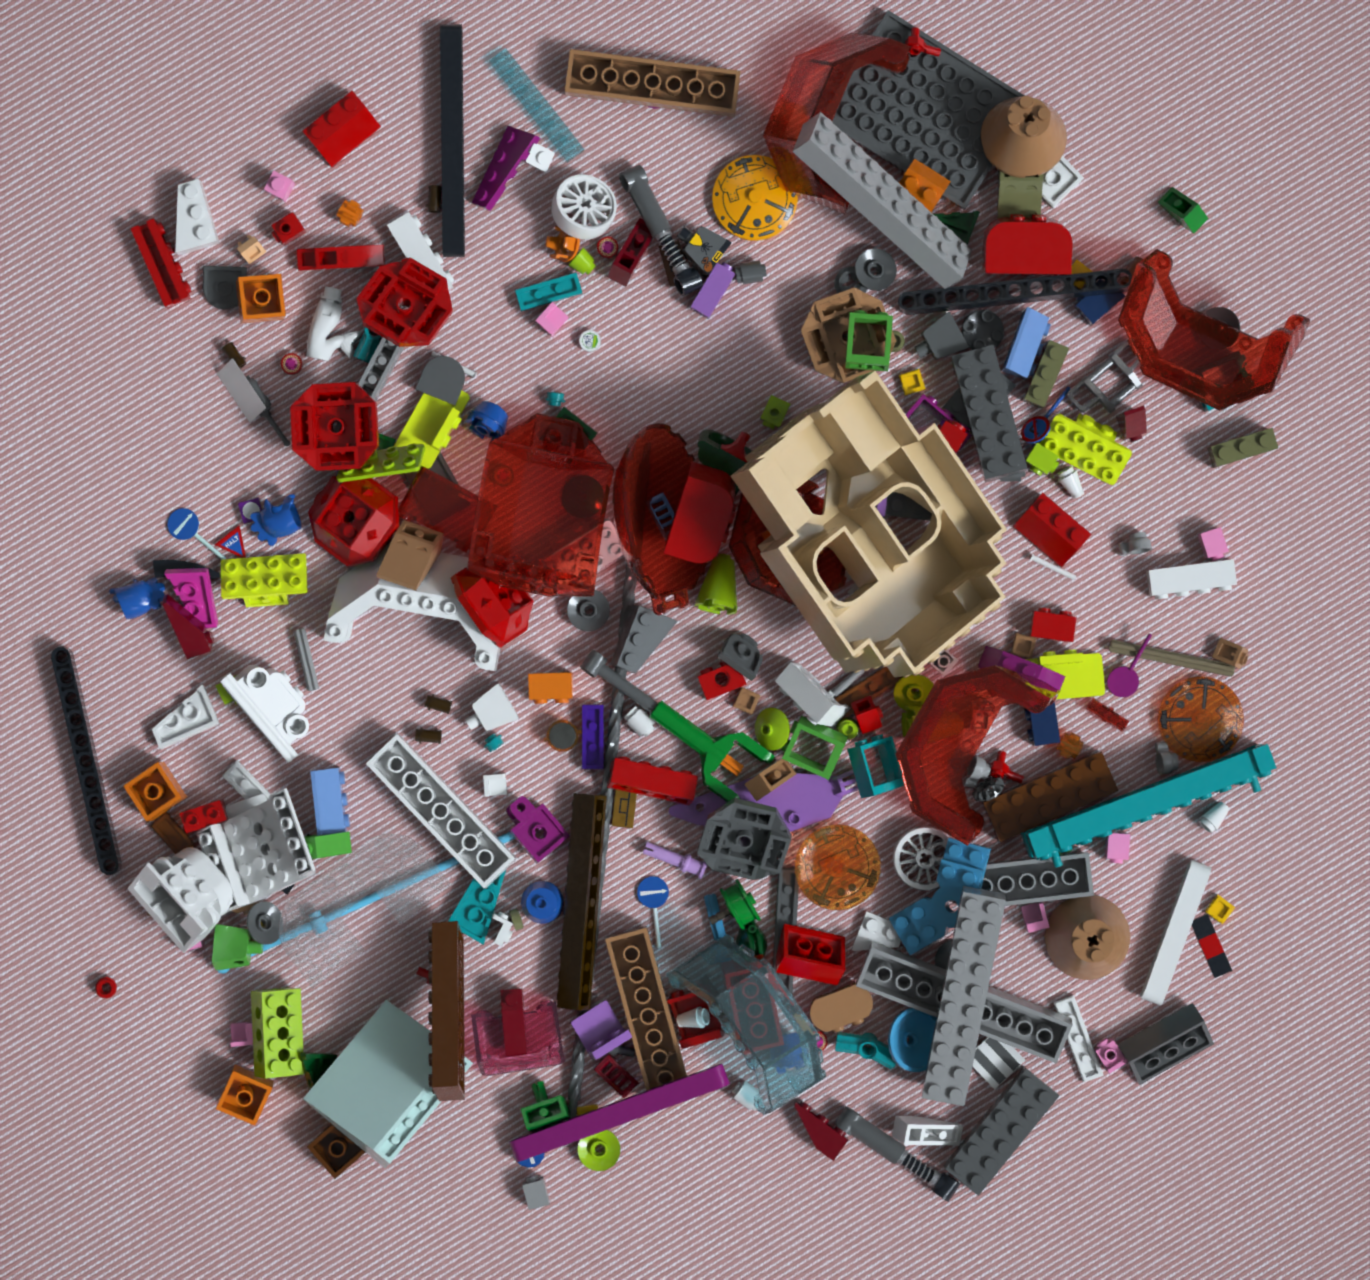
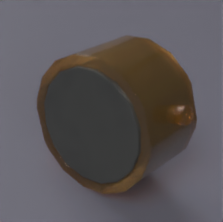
(562, 735)

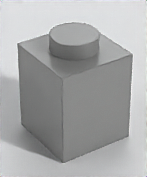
(535, 1192)

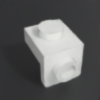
(539, 157)
(504, 934)

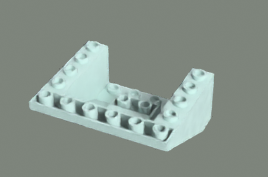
(380, 1085)

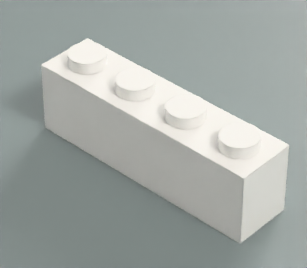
(417, 246)
(1190, 578)

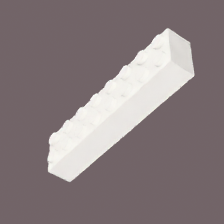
(441, 811)

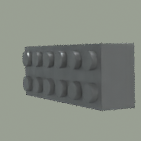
(989, 413)
(1001, 1130)

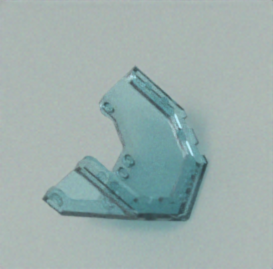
(757, 1016)

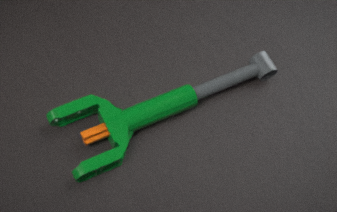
(712, 750)

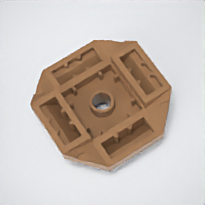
(828, 322)

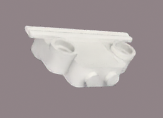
(270, 705)

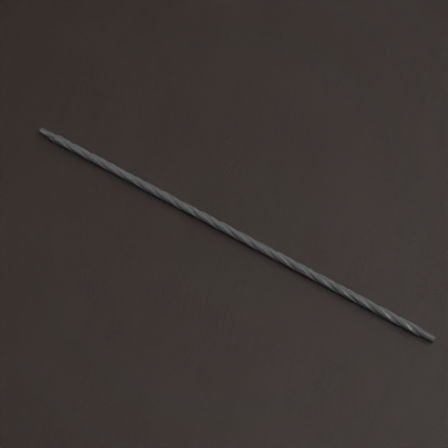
(612, 747)

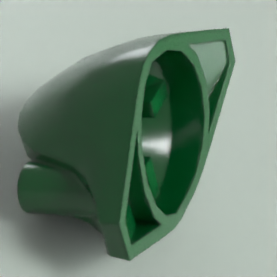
(752, 938)

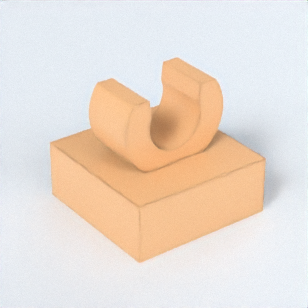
(251, 249)

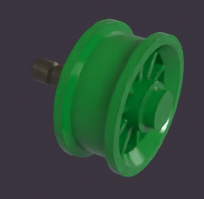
(738, 905)

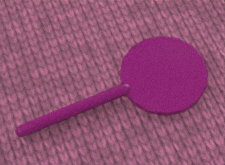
(1124, 680)

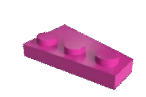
(196, 593)

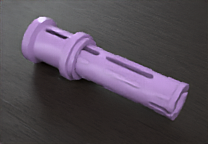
(685, 863)

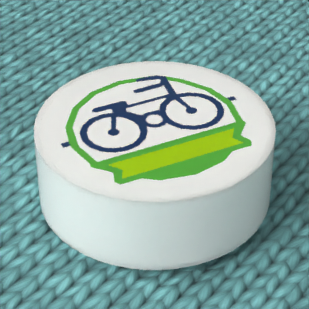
(590, 341)

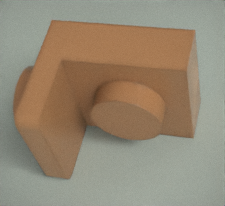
(1230, 653)

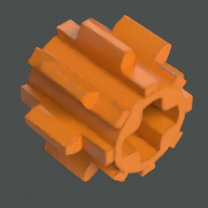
(350, 213)

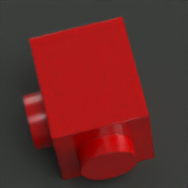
(287, 229)
(867, 714)

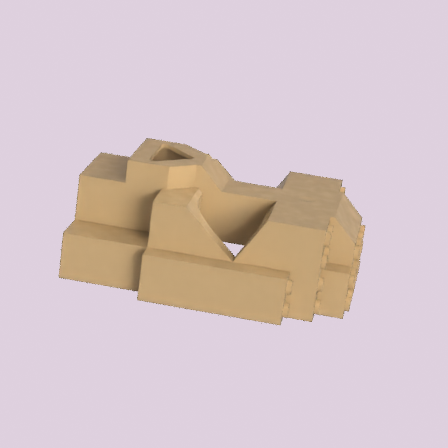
(906, 600)

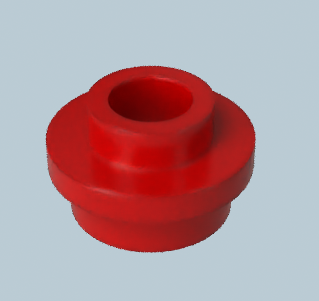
(99, 987)

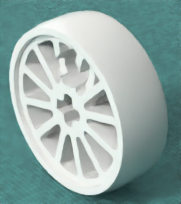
(583, 206)
(917, 856)

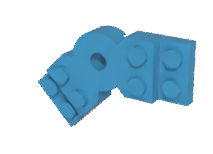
(932, 917)

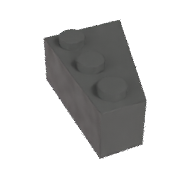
(640, 638)

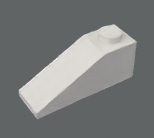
(926, 1131)

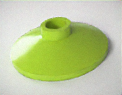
(903, 690)
(778, 728)
(599, 1160)

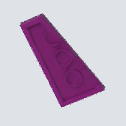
(503, 166)

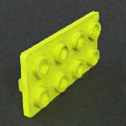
(264, 579)

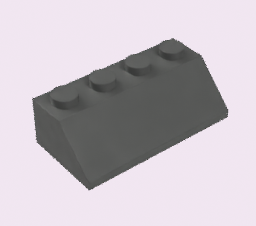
(1166, 1043)

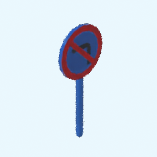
(1039, 426)

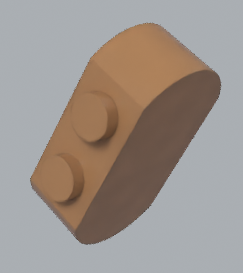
(841, 1008)

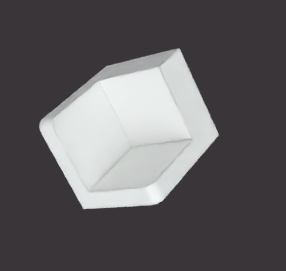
(495, 784)

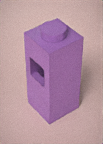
(713, 289)

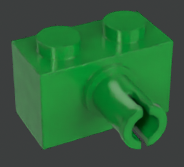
(544, 1111)

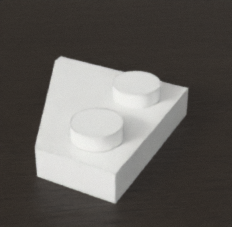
(877, 930)

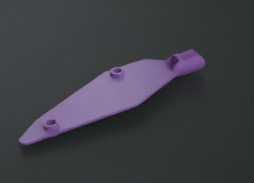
(799, 800)

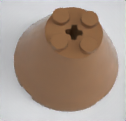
(1023, 136)
(1068, 934)

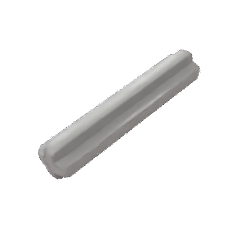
(306, 659)

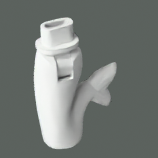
(323, 322)

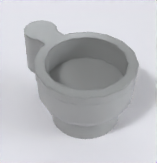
(1138, 544)
(1165, 761)
(977, 770)

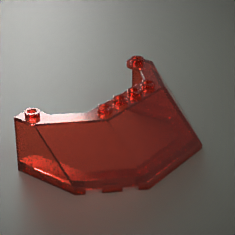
(816, 86)
(1197, 351)
(949, 735)

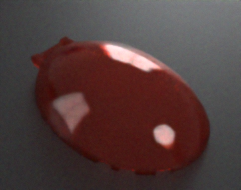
(648, 466)

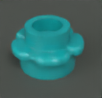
(555, 398)
(493, 742)

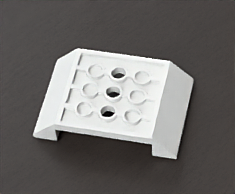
(242, 855)

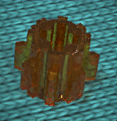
(1070, 745)

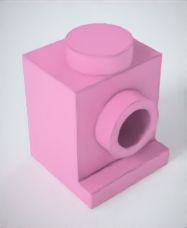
(1103, 1048)

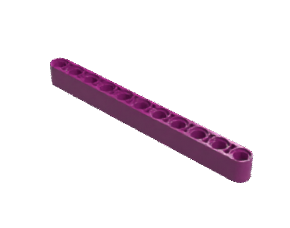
(619, 1112)

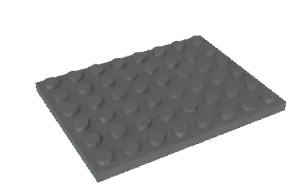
(924, 112)

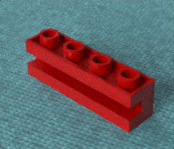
(161, 264)
(652, 781)

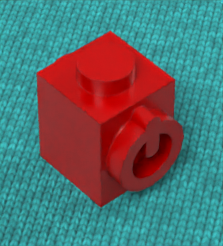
(954, 434)

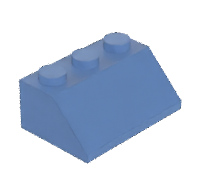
(1026, 344)
(329, 801)

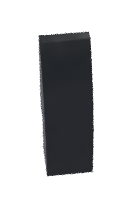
(161, 565)

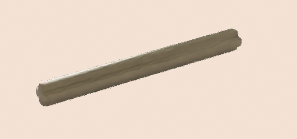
(1172, 658)

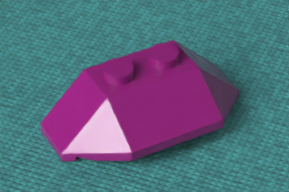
(993, 656)

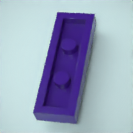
(592, 736)

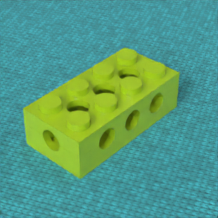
(267, 1023)

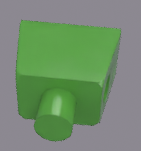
(233, 947)

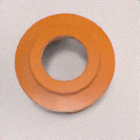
(561, 245)

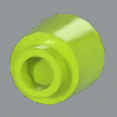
(582, 262)
(848, 727)

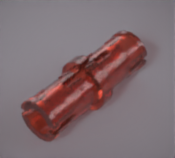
(1107, 714)

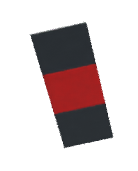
(1211, 946)

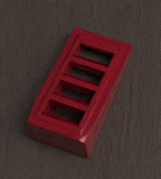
(605, 1075)

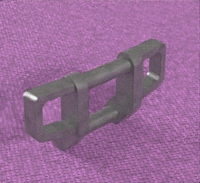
(1100, 397)

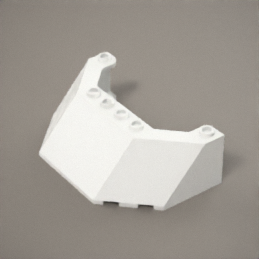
(435, 597)

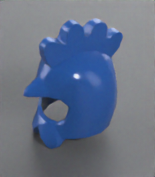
(276, 521)
(139, 597)

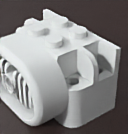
(183, 895)

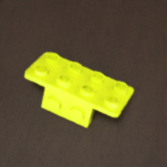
(432, 425)
(1087, 446)
(1082, 672)

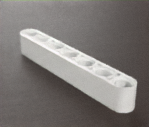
(1175, 932)

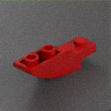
(340, 257)

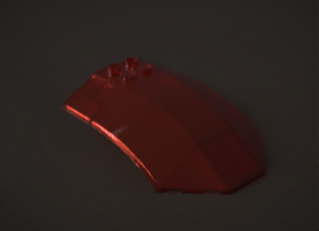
(541, 509)

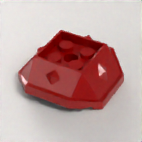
(407, 285)
(313, 426)
(373, 524)
(496, 610)

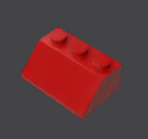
(342, 128)
(1052, 530)
(811, 954)

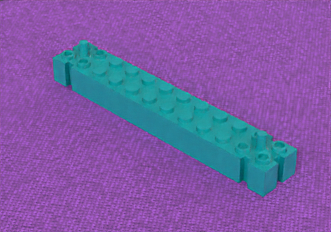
(1152, 799)

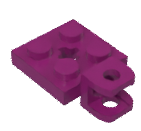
(527, 821)

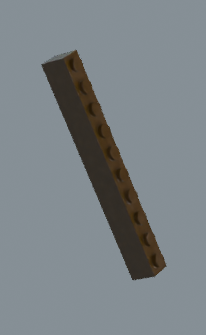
(581, 901)

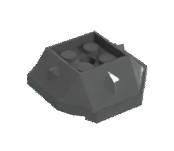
(752, 856)

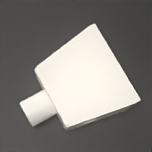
(492, 710)

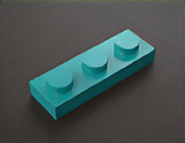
(548, 291)

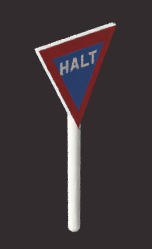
(233, 543)

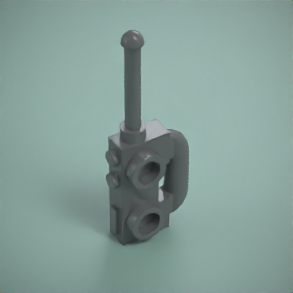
(266, 413)

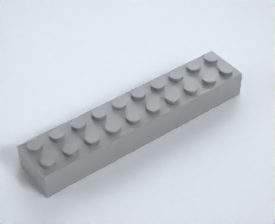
(882, 200)
(963, 995)
(1004, 1015)

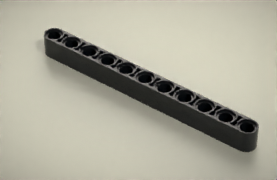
(452, 140)
(1004, 288)
(83, 771)

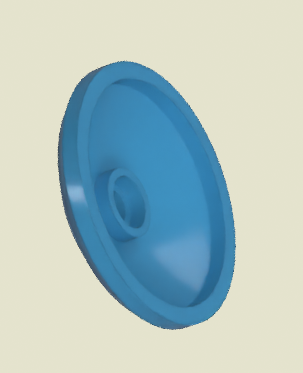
(920, 1029)

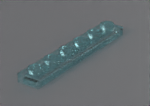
(536, 105)

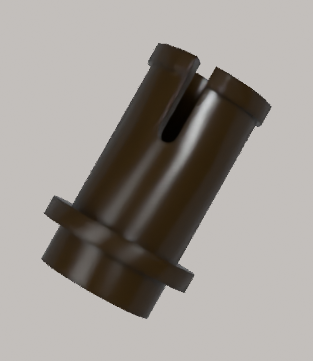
(434, 199)
(232, 352)
(438, 704)
(425, 735)

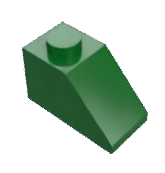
(1183, 209)

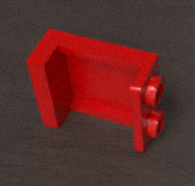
(686, 1001)

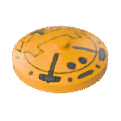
(752, 199)

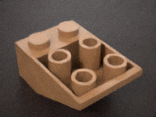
(410, 555)

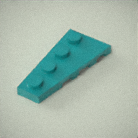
(477, 908)

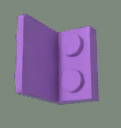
(600, 1030)

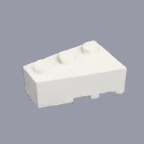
(194, 219)
(810, 696)

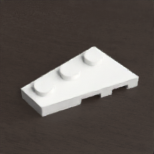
(189, 719)

